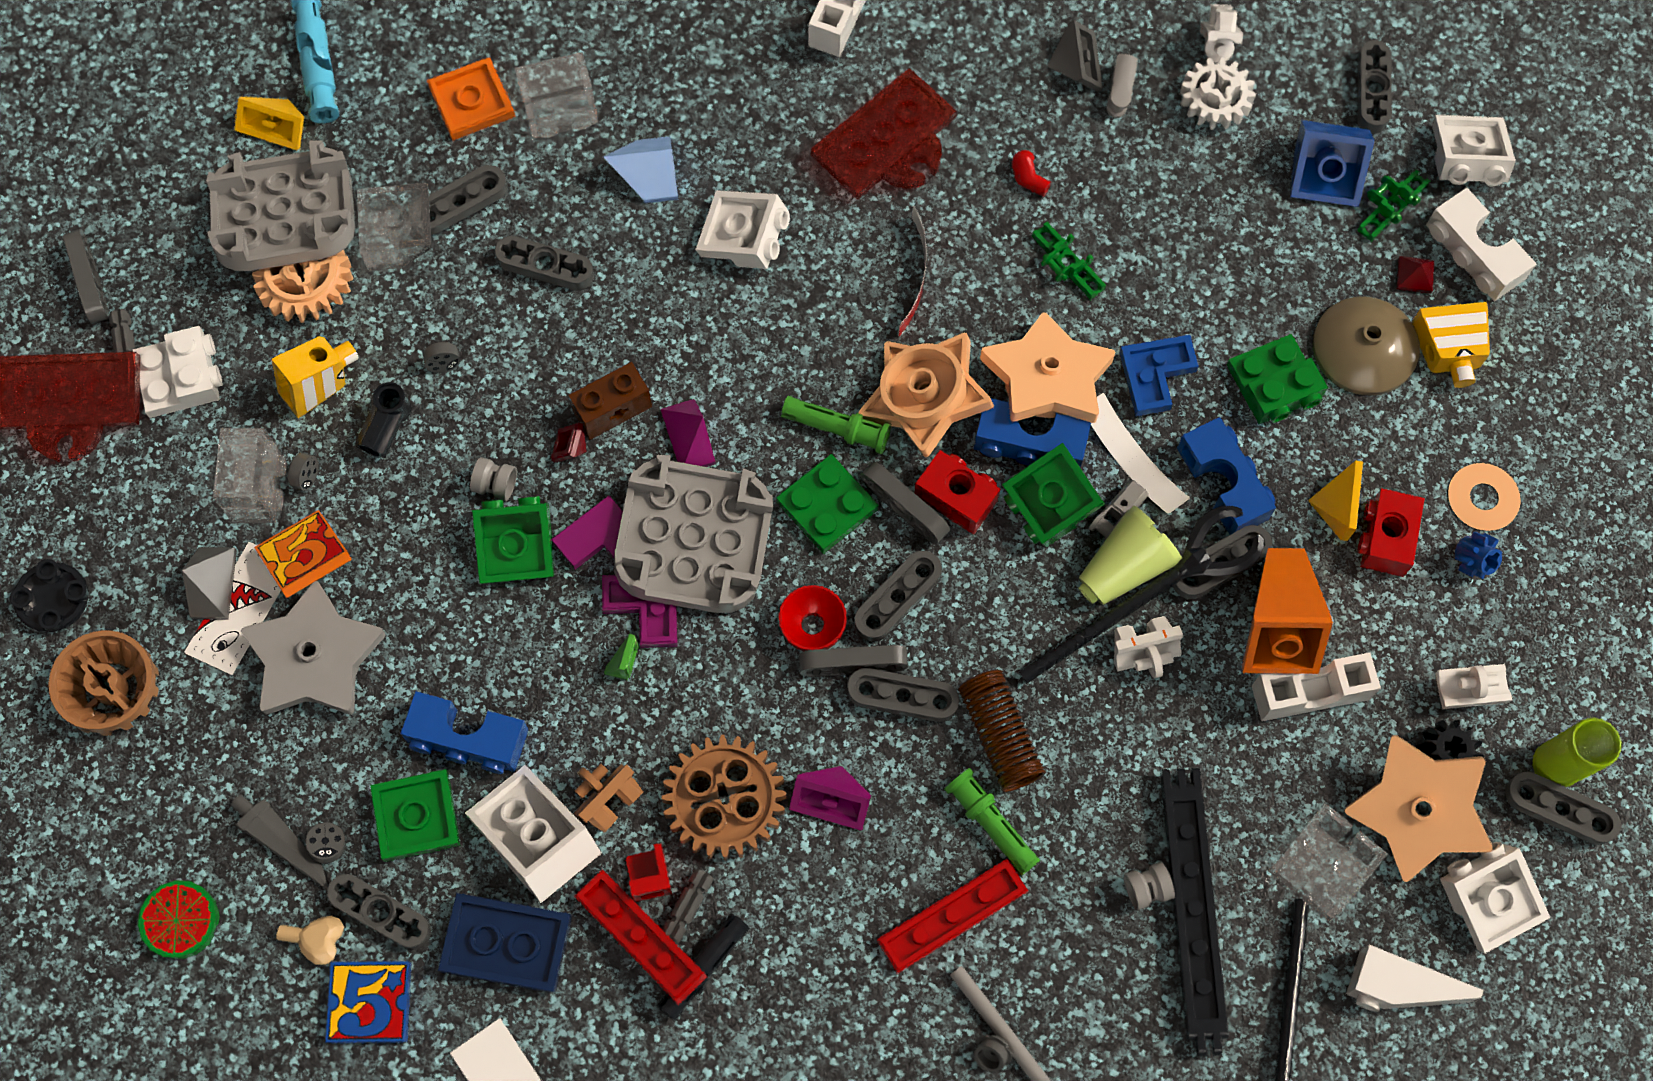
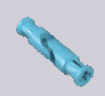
(315, 61)

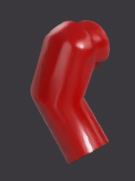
(1025, 173)

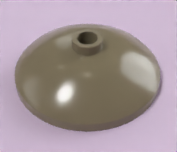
(1355, 359)

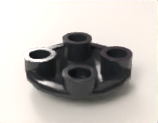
(50, 596)

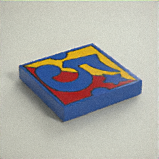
(368, 1002)

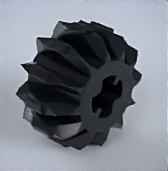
(1451, 736)

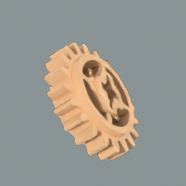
(321, 286)

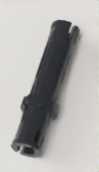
(708, 961)

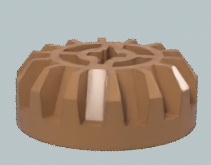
(79, 670)

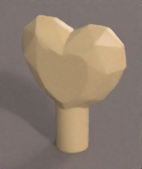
(315, 939)

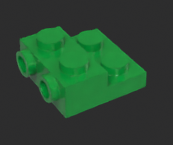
(1277, 379)
(1052, 496)
(513, 540)

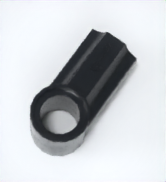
(382, 422)

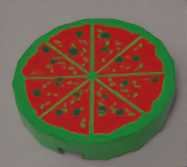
(178, 919)

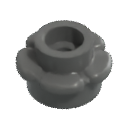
(992, 1053)

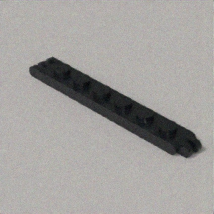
(1194, 911)

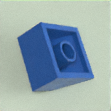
(1331, 163)

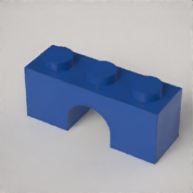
(1002, 437)
(1216, 449)
(494, 744)

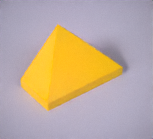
(270, 120)
(1340, 501)

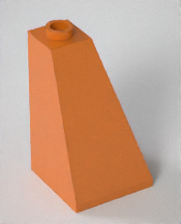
(1288, 618)

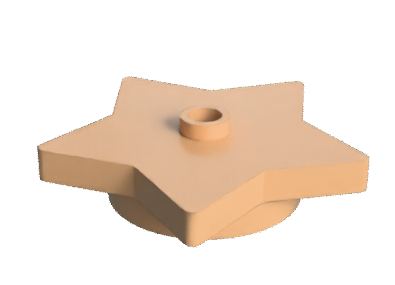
(1049, 372)
(926, 390)
(1414, 778)

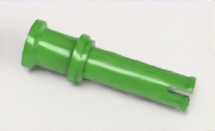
(852, 427)
(981, 807)

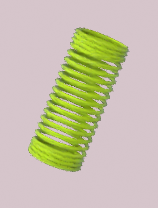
(1578, 752)

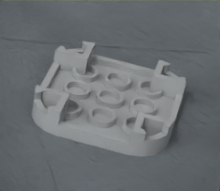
(281, 209)
(693, 535)

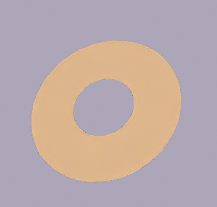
(1480, 519)

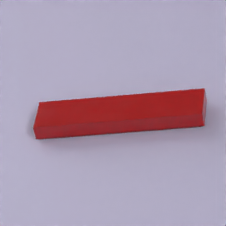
(952, 916)
(640, 936)

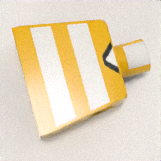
(1454, 339)
(311, 373)

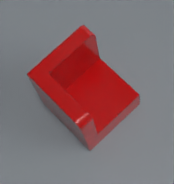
(648, 874)

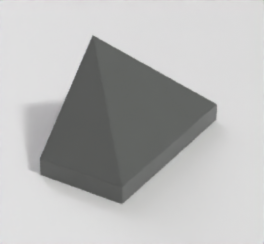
(1078, 56)
(210, 582)

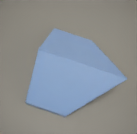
(647, 168)

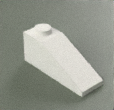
(1394, 982)

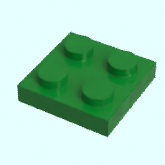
(827, 503)
(415, 815)

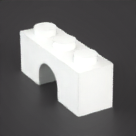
(833, 24)
(1493, 268)
(1337, 684)

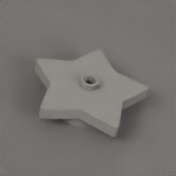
(325, 676)

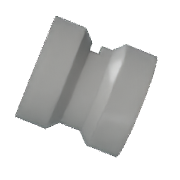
(493, 479)
(1149, 886)

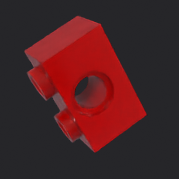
(966, 509)
(1403, 516)

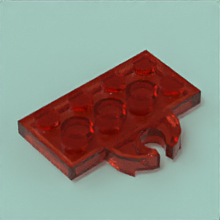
(888, 137)
(69, 397)

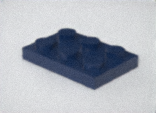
(505, 943)

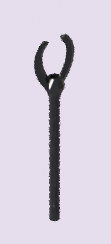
(1194, 562)
(1292, 991)

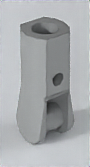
(1121, 85)
(1130, 495)

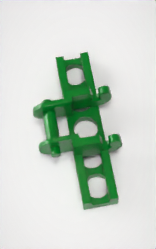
(1403, 190)
(1054, 261)

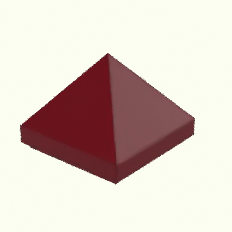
(1415, 274)
(569, 443)

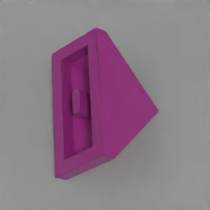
(688, 434)
(831, 796)

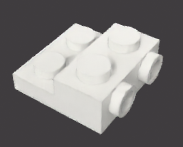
(1473, 149)
(743, 228)
(178, 372)
(1495, 896)

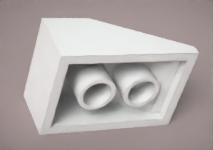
(534, 833)

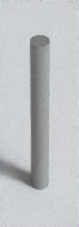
(998, 1025)

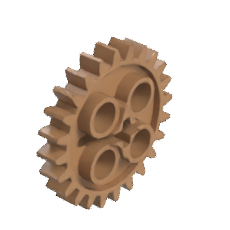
(714, 765)

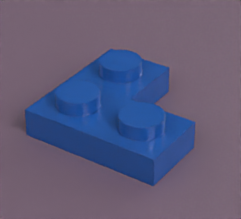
(1148, 366)

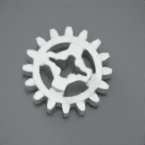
(1215, 95)

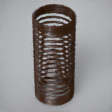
(1020, 773)

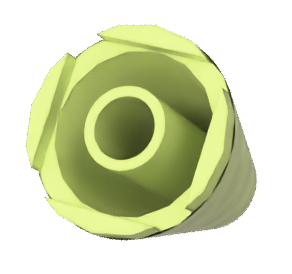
(1127, 558)

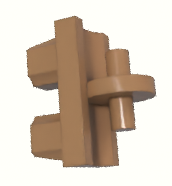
(619, 783)

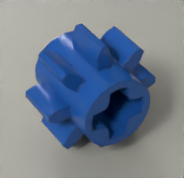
(1478, 555)

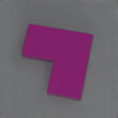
(590, 533)
(656, 619)

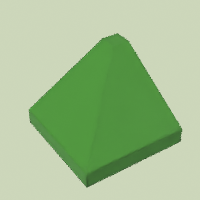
(624, 659)

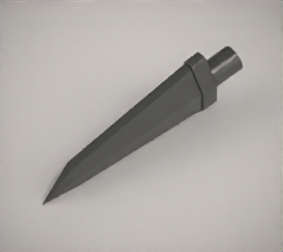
(271, 831)

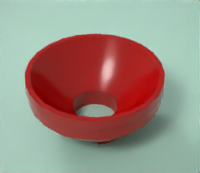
(807, 602)

